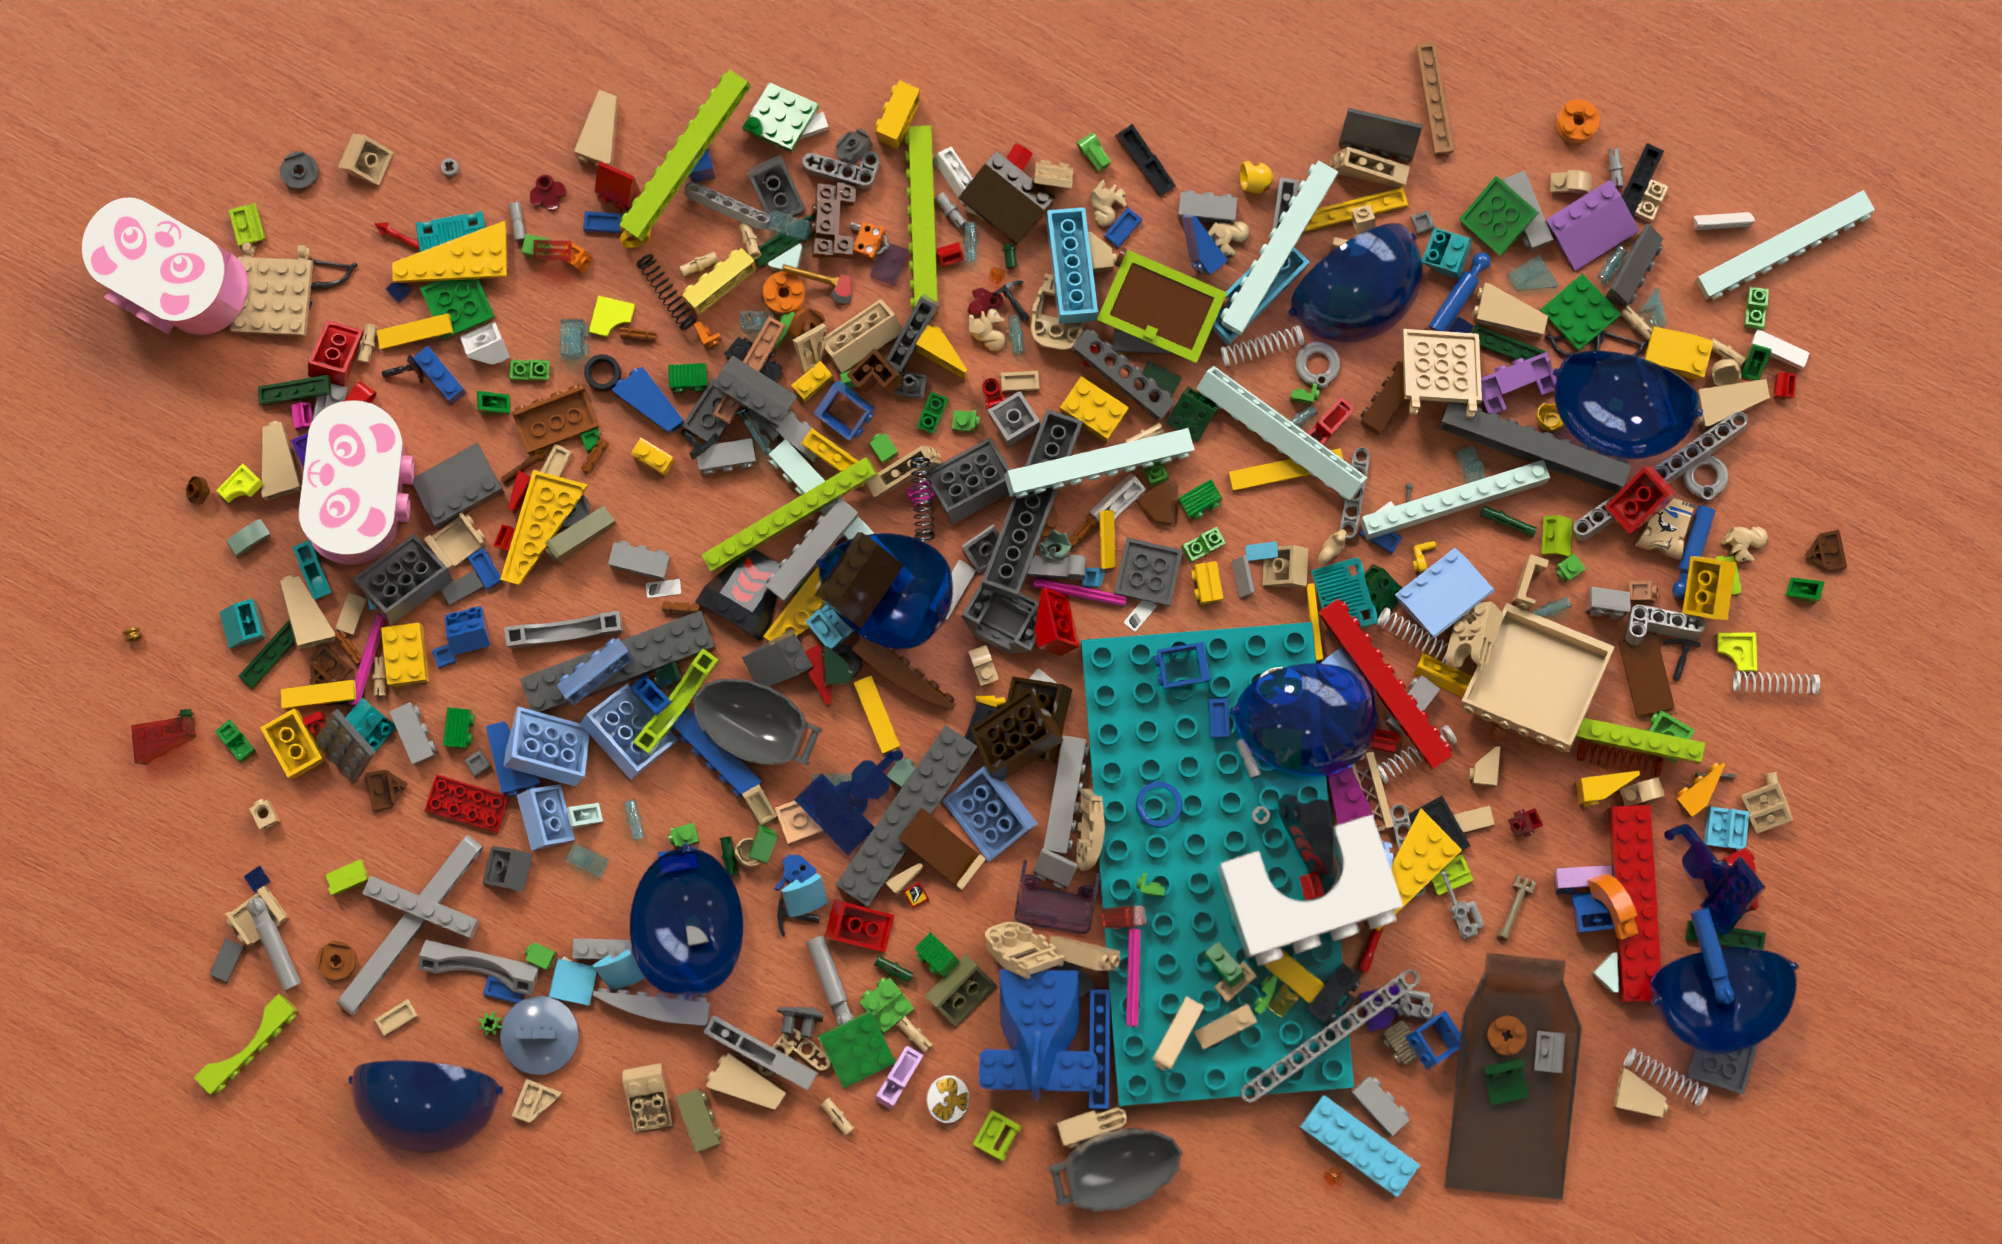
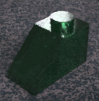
(835, 669)
(668, 675)

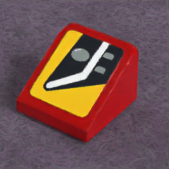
(916, 895)

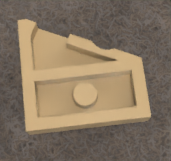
(810, 347)
(534, 1100)

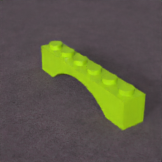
(691, 683)
(275, 1016)

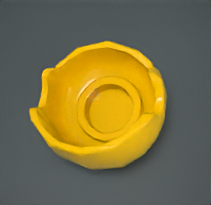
(1548, 417)

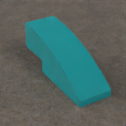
(312, 569)

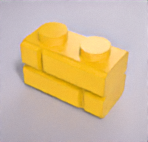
(812, 382)
(653, 457)
(1208, 583)

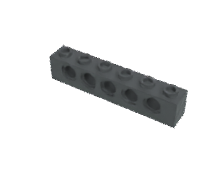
(1112, 373)

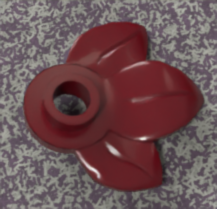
(547, 195)
(983, 302)

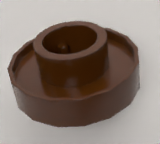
(197, 490)

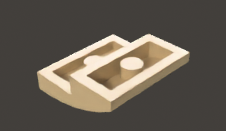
(1767, 807)

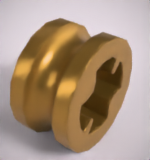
(132, 634)

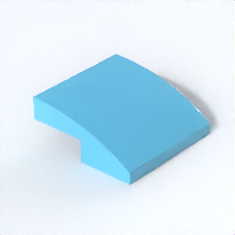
(829, 627)
(1726, 828)
(805, 896)
(619, 971)
(573, 982)

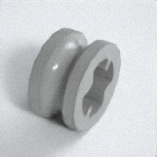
(444, 169)
(1256, 810)

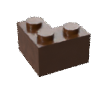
(875, 369)

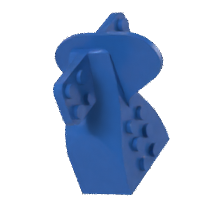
(1039, 1025)

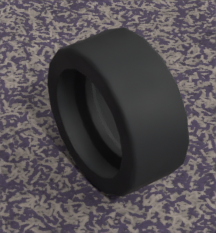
(598, 359)

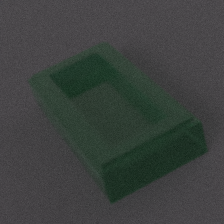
(1165, 379)

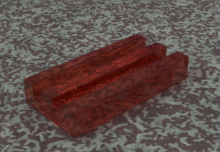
(552, 250)

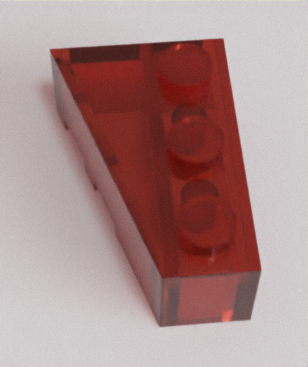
(159, 737)

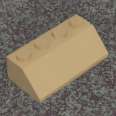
(861, 334)

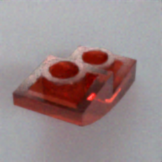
(1124, 917)

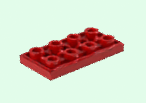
(467, 803)

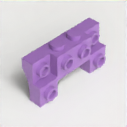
(1519, 374)

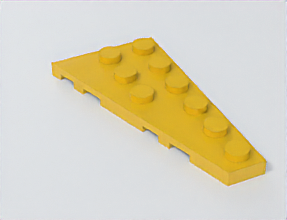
(468, 257)
(542, 514)
(798, 610)
(1421, 857)

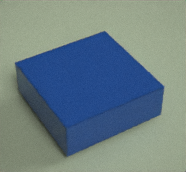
(443, 656)

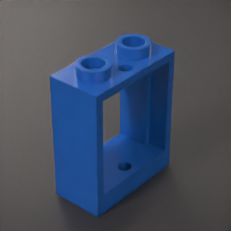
(822, 411)
(1202, 664)
(1442, 1024)

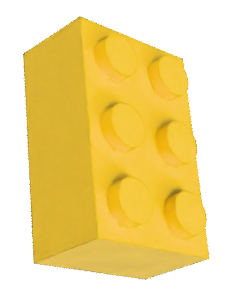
(897, 114)
(1094, 407)
(1709, 587)
(405, 654)
(293, 744)

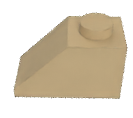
(1101, 254)
(1486, 769)

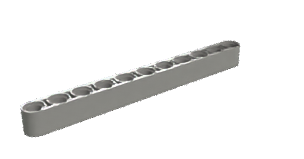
(1670, 473)
(408, 927)
(1339, 1033)

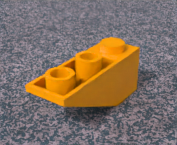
(1699, 794)

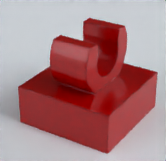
(313, 720)

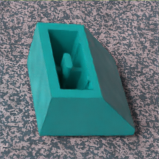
(1447, 253)
(242, 623)
(370, 723)

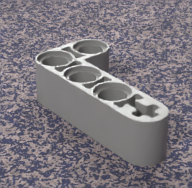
(840, 167)
(1063, 568)
(1693, 630)

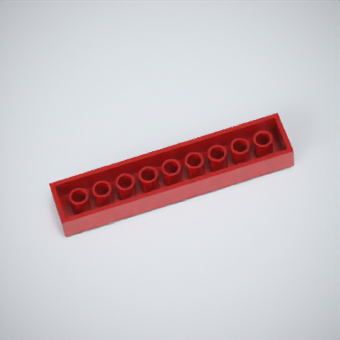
(1635, 869)

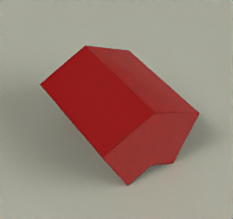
(1019, 156)
(950, 254)
(1784, 385)
(504, 538)
(1385, 740)
(1311, 886)

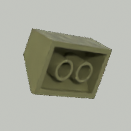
(960, 990)
(698, 1119)

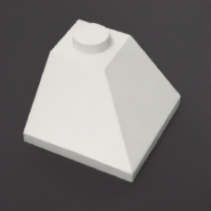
(485, 344)

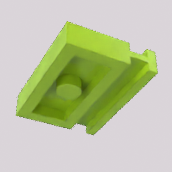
(247, 224)
(1457, 874)

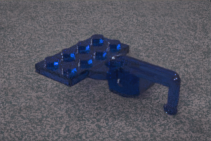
(837, 811)
(1729, 887)

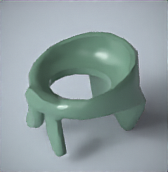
(1054, 541)

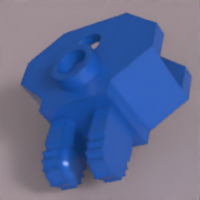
(792, 870)

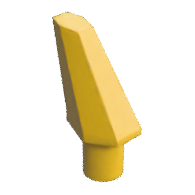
(990, 701)

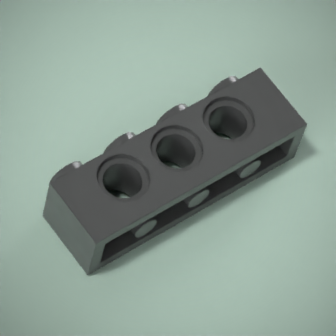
(910, 334)

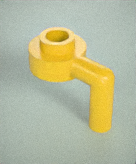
(1420, 563)

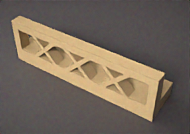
(1378, 789)

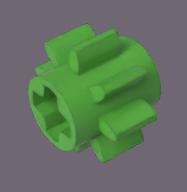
(495, 1025)

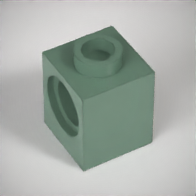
(901, 771)

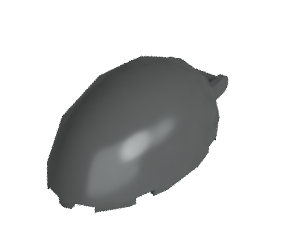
(754, 721)
(1117, 1169)

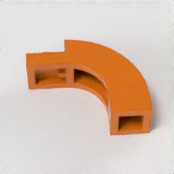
(1617, 901)

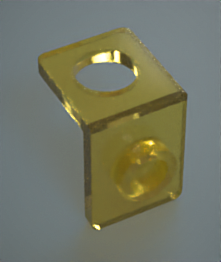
(1283, 1001)

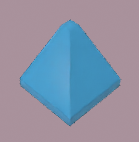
(1093, 577)

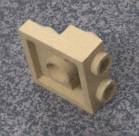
(1053, 174)

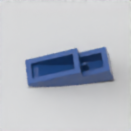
(651, 694)

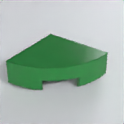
(590, 439)

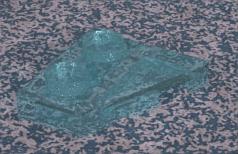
(1532, 276)
(754, 428)

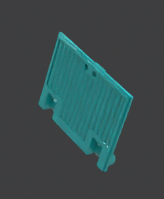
(447, 229)
(1337, 583)

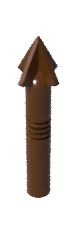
(539, 455)

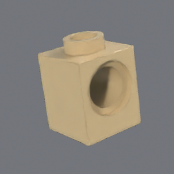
(1363, 219)
(272, 818)

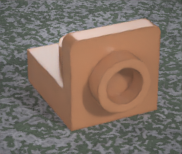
(1643, 590)

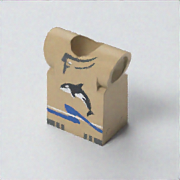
(1667, 529)

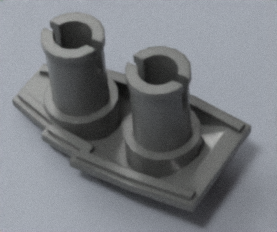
(912, 386)
(808, 1015)

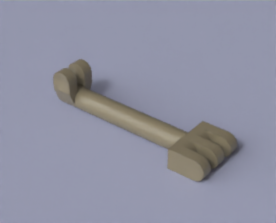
(1522, 888)

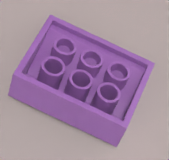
(1592, 225)

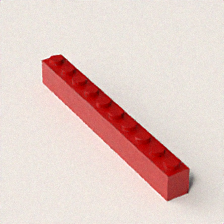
(1385, 684)

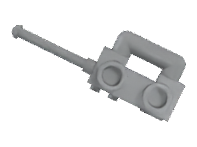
(1459, 913)
(1405, 1006)

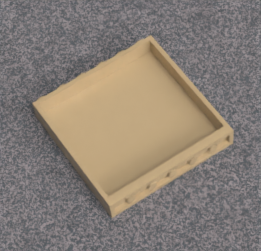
(1538, 678)

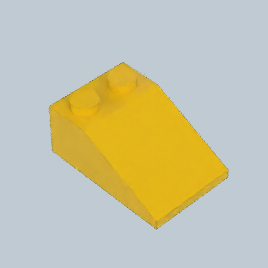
(938, 349)
(1679, 352)
(1596, 788)

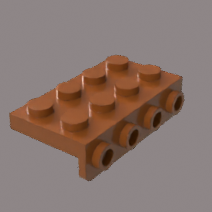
(555, 418)

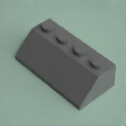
(1635, 265)
(754, 391)

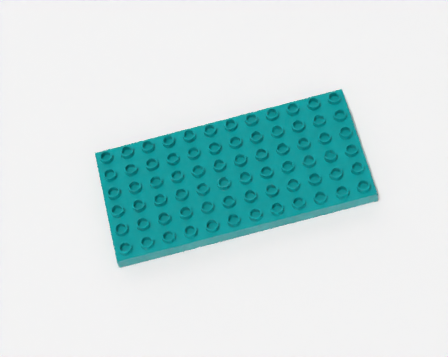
(1164, 736)

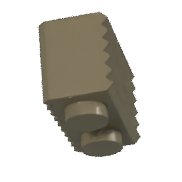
(1395, 1038)

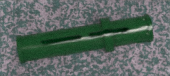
(1508, 521)

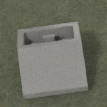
(1608, 602)

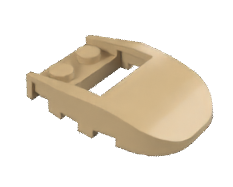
(1046, 328)
(1091, 829)
(1015, 939)

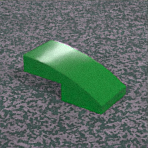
(235, 741)

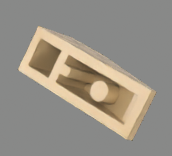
(1225, 1026)

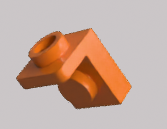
(579, 258)
(703, 333)

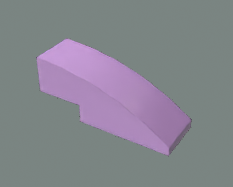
(1578, 876)
(898, 1077)

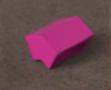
(302, 415)
(910, 491)

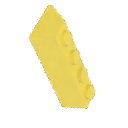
(719, 281)

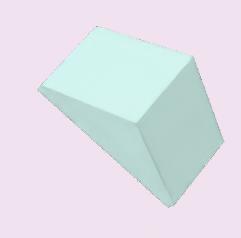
(791, 258)
(584, 815)
(1608, 973)

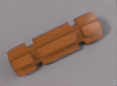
(638, 334)
(594, 455)
(1083, 530)
(680, 607)
(348, 647)

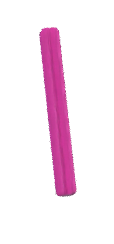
(1081, 592)
(368, 657)
(1133, 978)

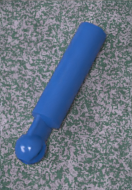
(1459, 294)
(1694, 546)
(1712, 955)

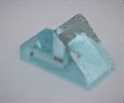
(1655, 305)
(753, 320)
(1470, 465)
(587, 859)

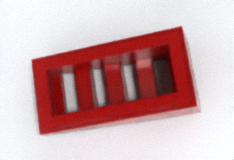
(519, 491)

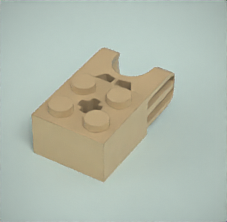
(1474, 635)
(1089, 1125)

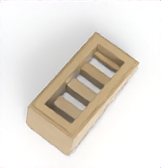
(898, 882)

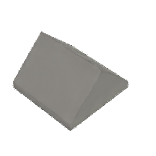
(981, 547)

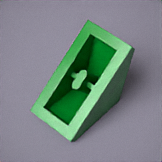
(1755, 361)
(493, 403)
(1805, 589)
(763, 844)

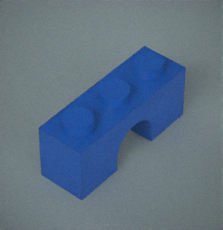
(440, 375)

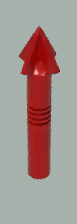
(383, 228)

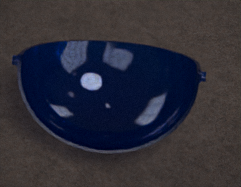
(1361, 285)
(1624, 404)
(916, 599)
(1308, 718)
(679, 892)
(1763, 997)
(423, 1103)

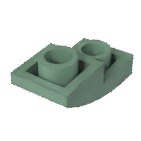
(247, 537)

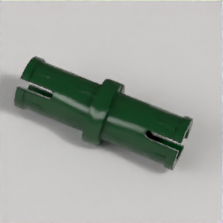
(728, 855)
(881, 963)

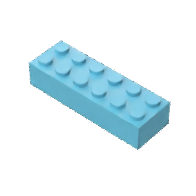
(1071, 265)
(1291, 270)
(1359, 1146)

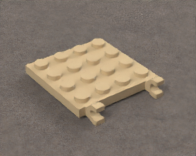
(276, 294)
(1441, 368)

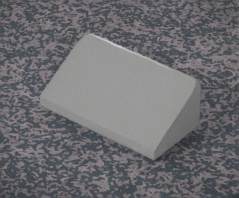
(1243, 576)

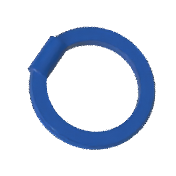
(1142, 813)

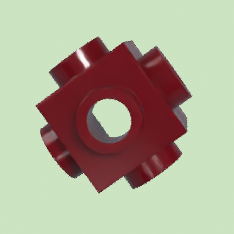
(1525, 822)

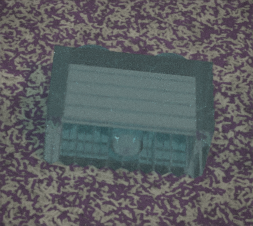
(573, 339)

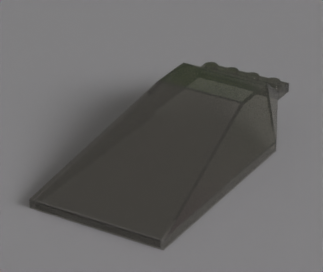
(1525, 1141)

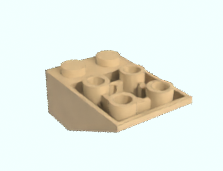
(647, 1097)

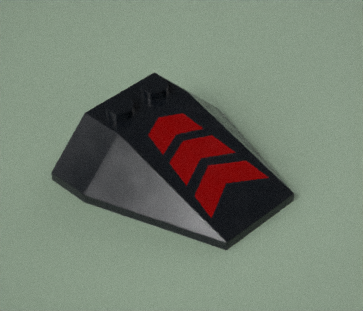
(742, 594)
(1310, 830)

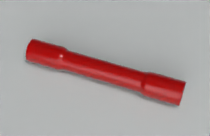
(1368, 954)

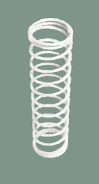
(1224, 352)
(1382, 617)
(1815, 682)
(1450, 735)
(1630, 1059)

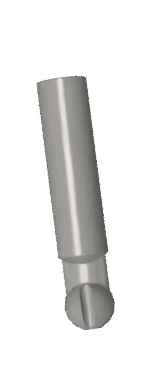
(273, 944)
(829, 978)

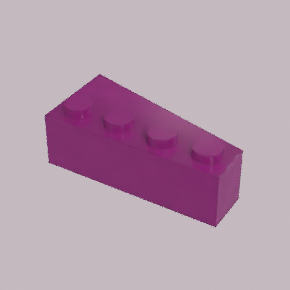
(1348, 797)

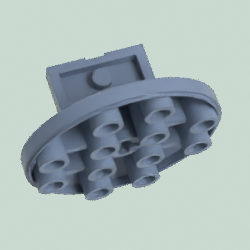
(539, 1035)

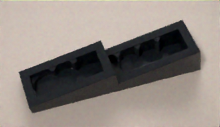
(1145, 160)
(1641, 177)

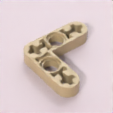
(789, 1047)

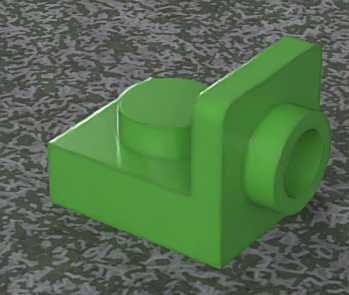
(1301, 395)
(965, 421)
(1569, 568)
(683, 835)
(1152, 889)

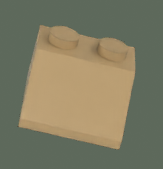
(365, 159)
(1288, 568)

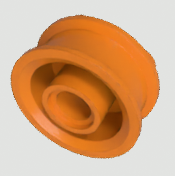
(1586, 113)
(783, 281)

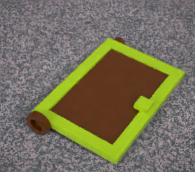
(1161, 305)

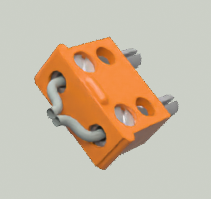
(869, 240)

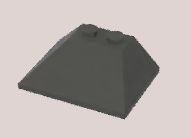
(1002, 620)

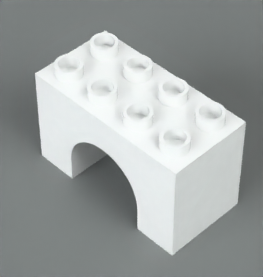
(1360, 892)

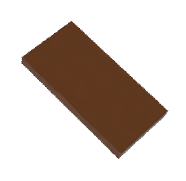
(1646, 675)
(938, 846)

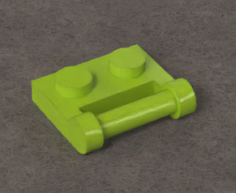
(991, 1131)

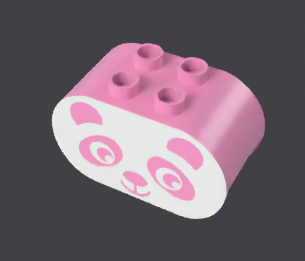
(163, 269)
(354, 482)

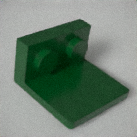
(1192, 412)
(1381, 588)
(1505, 1081)

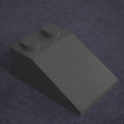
(775, 187)
(777, 660)

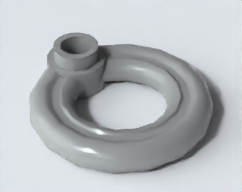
(1306, 375)
(1713, 490)

